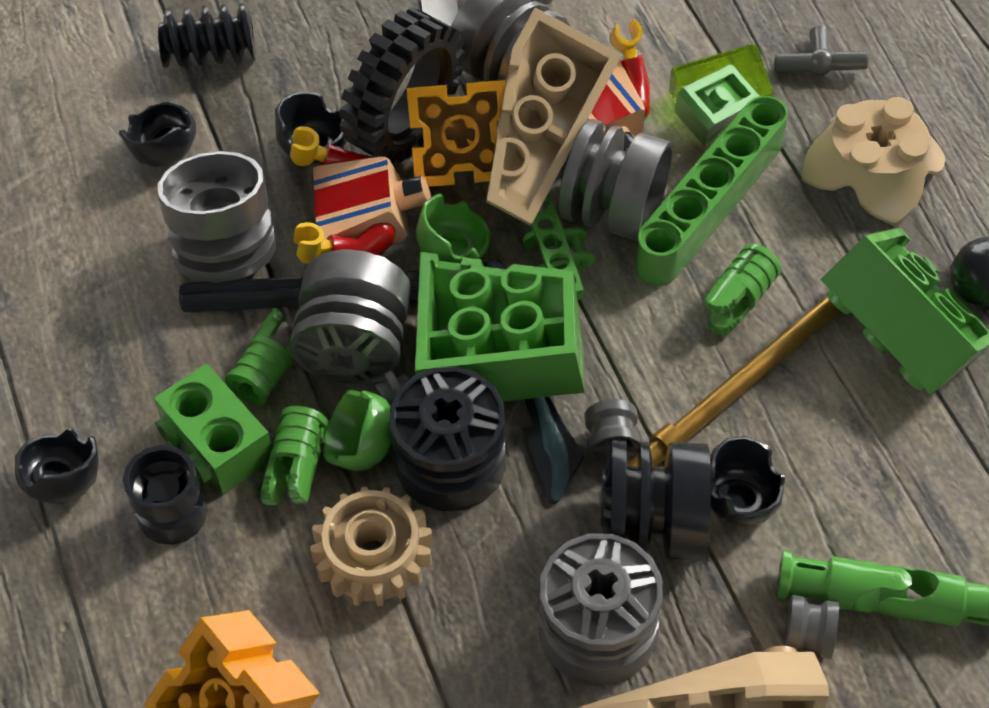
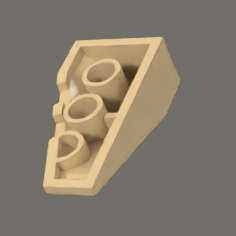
(546, 101)
(756, 680)

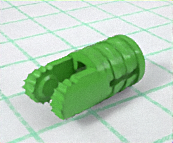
(745, 278)
(260, 364)
(294, 455)

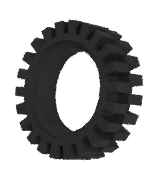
(407, 41)

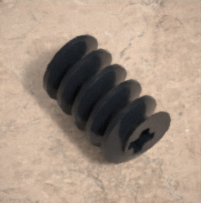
(206, 35)

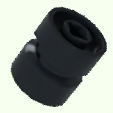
(165, 494)

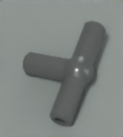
(821, 59)

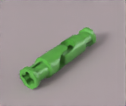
(884, 589)

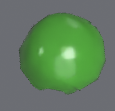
(451, 231)
(358, 431)

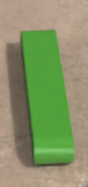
(710, 190)

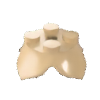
(878, 152)

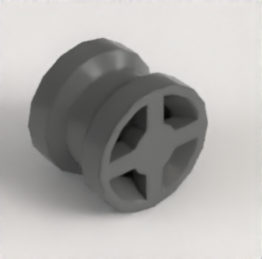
(610, 422)
(812, 626)

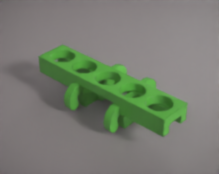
(561, 239)

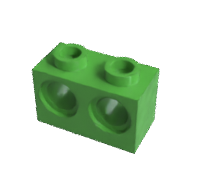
(221, 425)

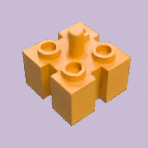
(456, 130)
(232, 668)

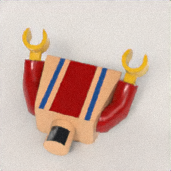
(627, 92)
(357, 199)

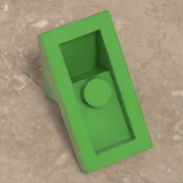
(713, 102)

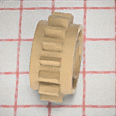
(378, 572)

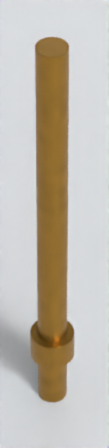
(739, 381)

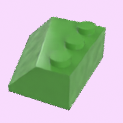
(906, 310)
(502, 323)

